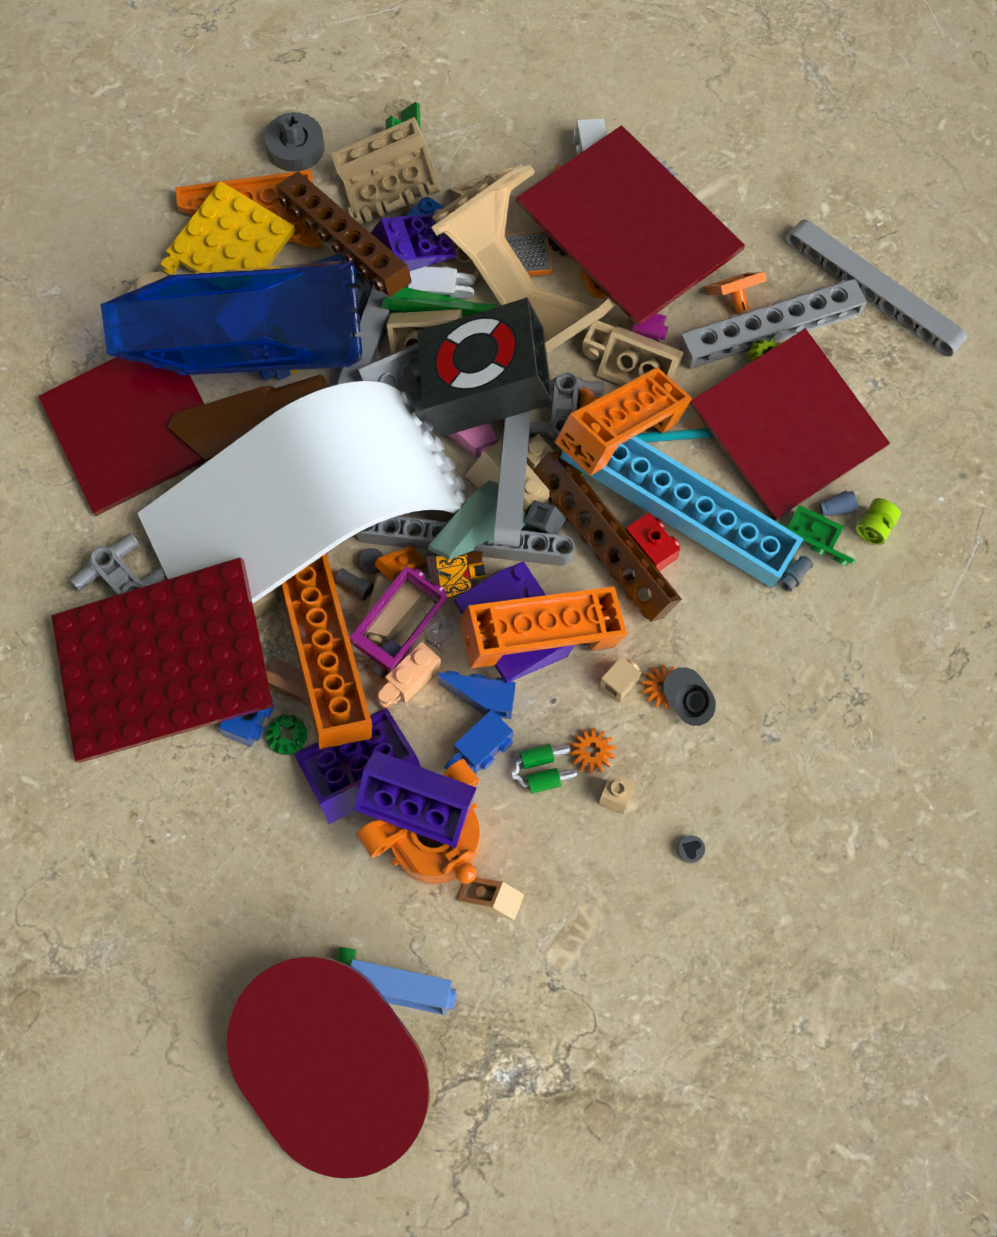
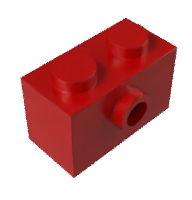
(654, 540)

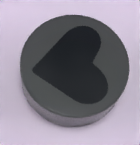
(691, 849)

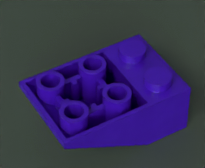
(414, 240)

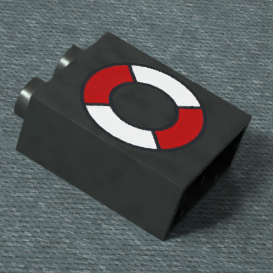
(481, 368)

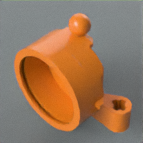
(426, 863)

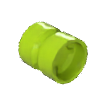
(878, 521)

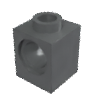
(544, 518)

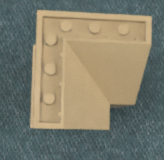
(478, 227)

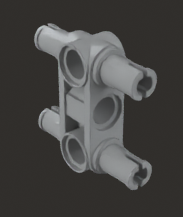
(564, 403)
(115, 572)

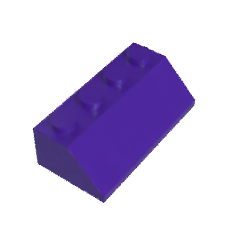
(414, 798)

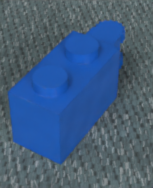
(483, 742)

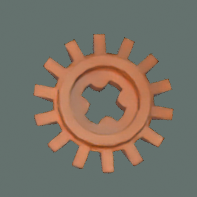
(654, 688)
(584, 757)

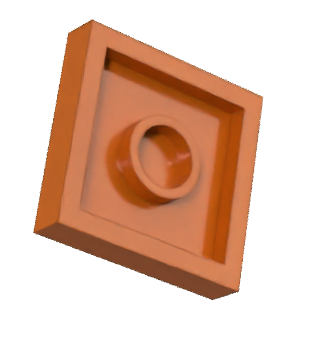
(736, 286)

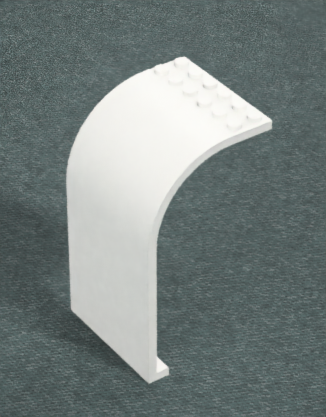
(304, 485)

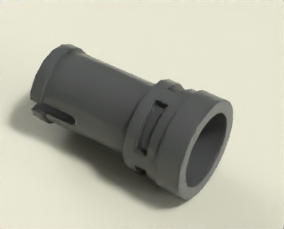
(358, 586)

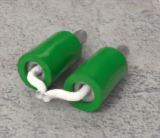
(545, 779)

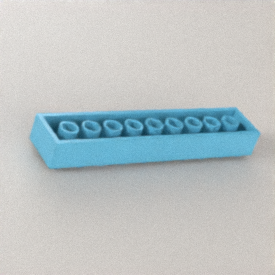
(698, 509)

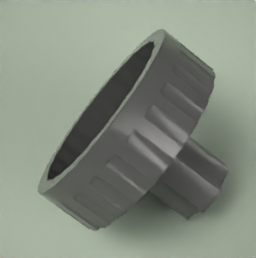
(293, 130)

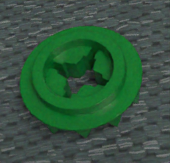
(286, 746)

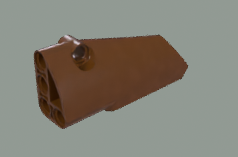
(222, 422)

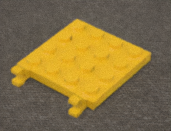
(228, 235)

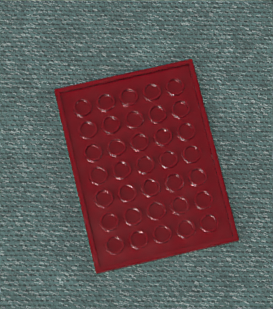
(630, 225)

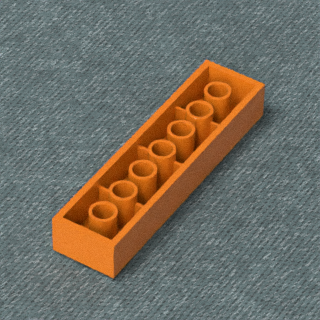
(325, 656)

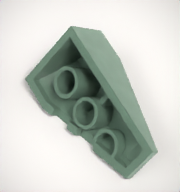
(471, 524)

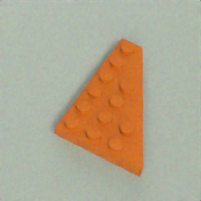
(260, 190)

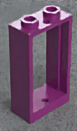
(371, 650)

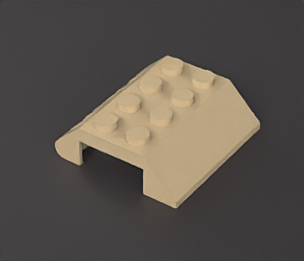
(386, 171)

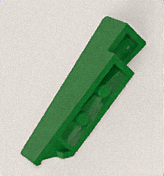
(418, 301)

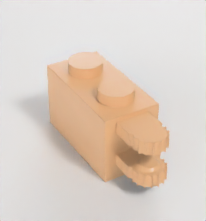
(409, 676)

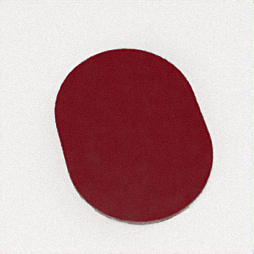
(328, 1067)

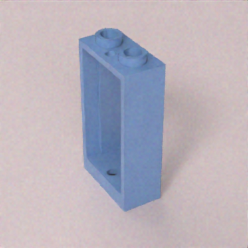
(410, 988)

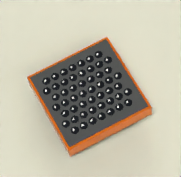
(532, 252)

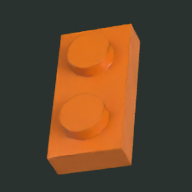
(393, 563)

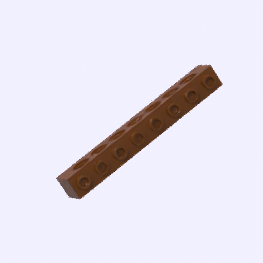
(344, 234)
(617, 539)

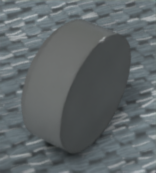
(367, 560)

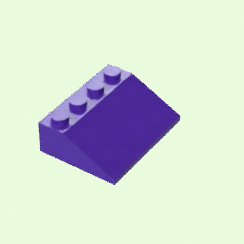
(512, 584)
(338, 770)

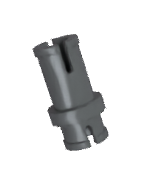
(793, 576)

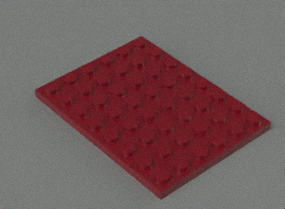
(161, 660)

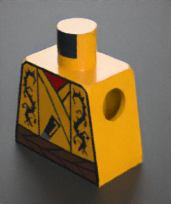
(453, 574)

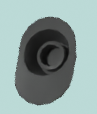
(689, 696)

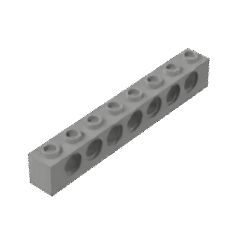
(848, 305)

